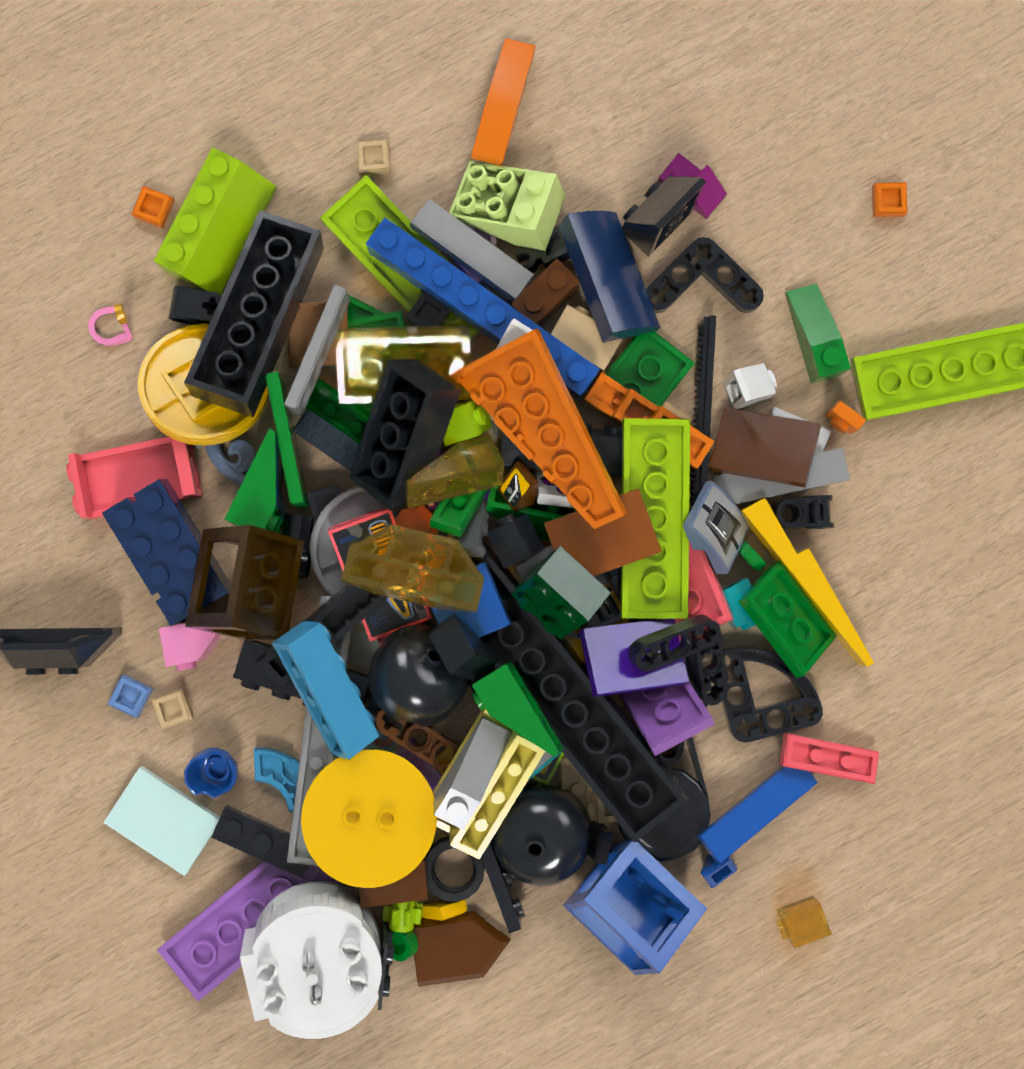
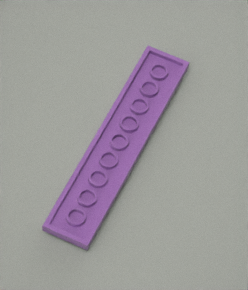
(212, 942)

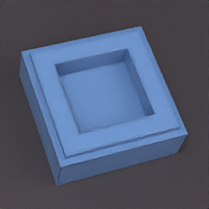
(130, 696)

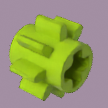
(403, 915)

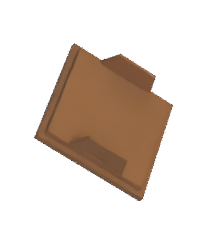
(303, 330)

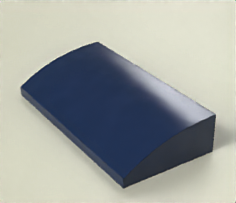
(608, 275)

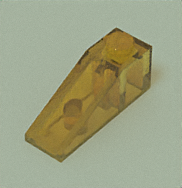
(459, 471)

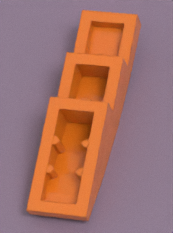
(503, 102)
(620, 403)

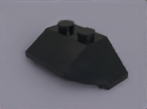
(55, 648)

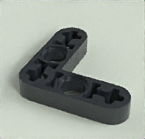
(708, 269)
(692, 646)

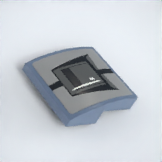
(716, 527)

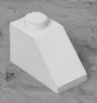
(750, 386)

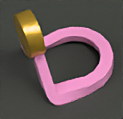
(122, 319)

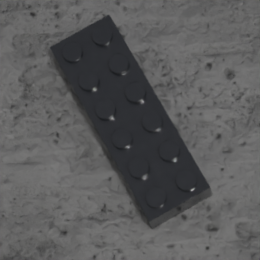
(255, 314)

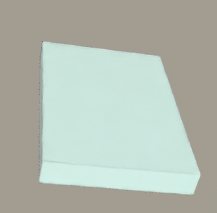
(162, 820)

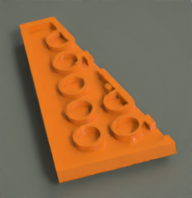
(537, 413)

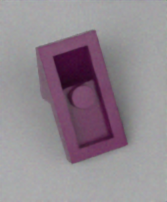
(712, 192)

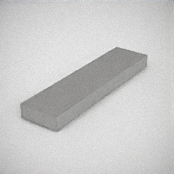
(471, 250)
(317, 351)
(826, 469)

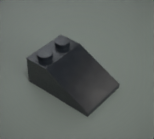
(662, 211)

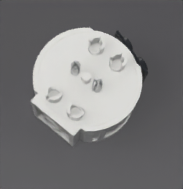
(316, 961)

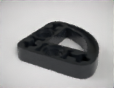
(747, 709)

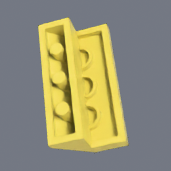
(507, 782)

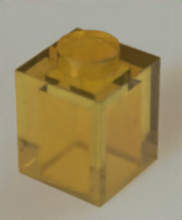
(802, 922)

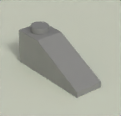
(471, 773)

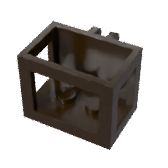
(260, 586)

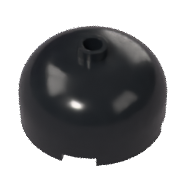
(412, 679)
(543, 835)

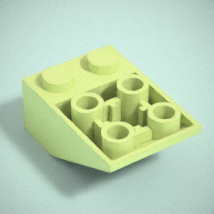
(509, 203)

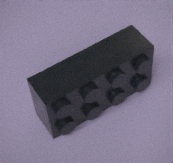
(403, 429)

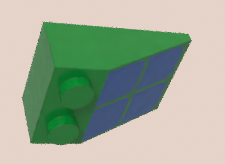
(260, 494)

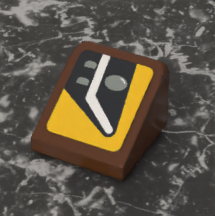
(519, 487)

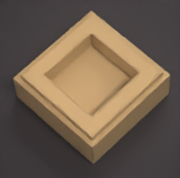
(373, 157)
(172, 709)

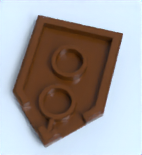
(456, 948)

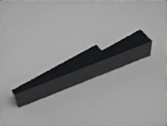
(337, 614)

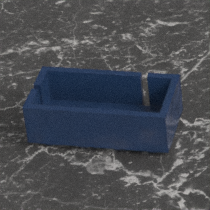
(164, 547)

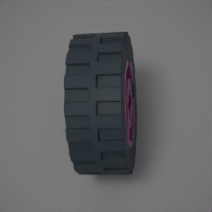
(327, 439)

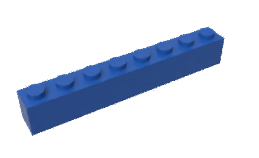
(469, 299)

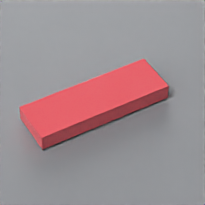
(829, 758)

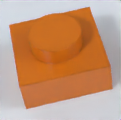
(844, 418)

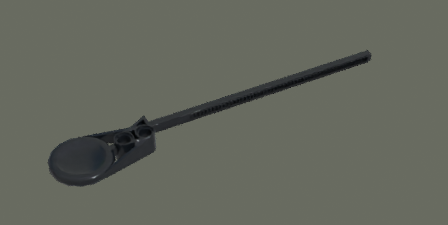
(678, 832)

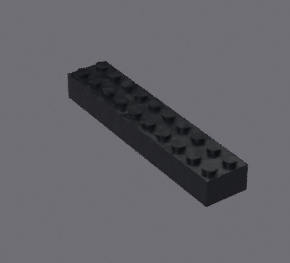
(591, 729)

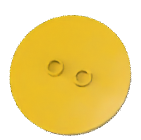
(170, 402)
(369, 819)

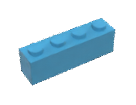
(326, 689)

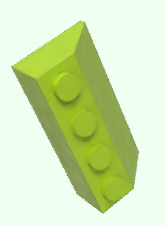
(214, 222)

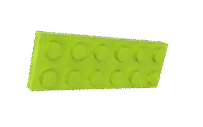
(353, 223)
(940, 372)
(659, 465)

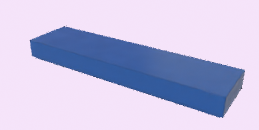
(755, 811)

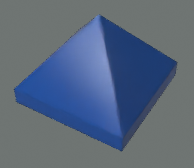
(716, 873)

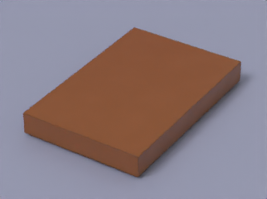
(610, 545)

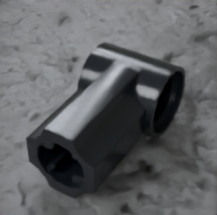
(300, 528)

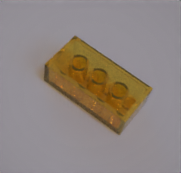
(365, 352)

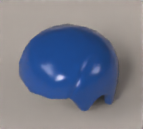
(211, 772)

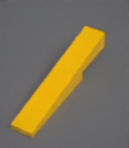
(807, 575)

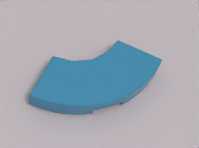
(277, 770)

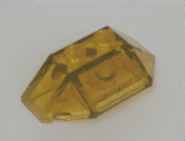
(415, 569)

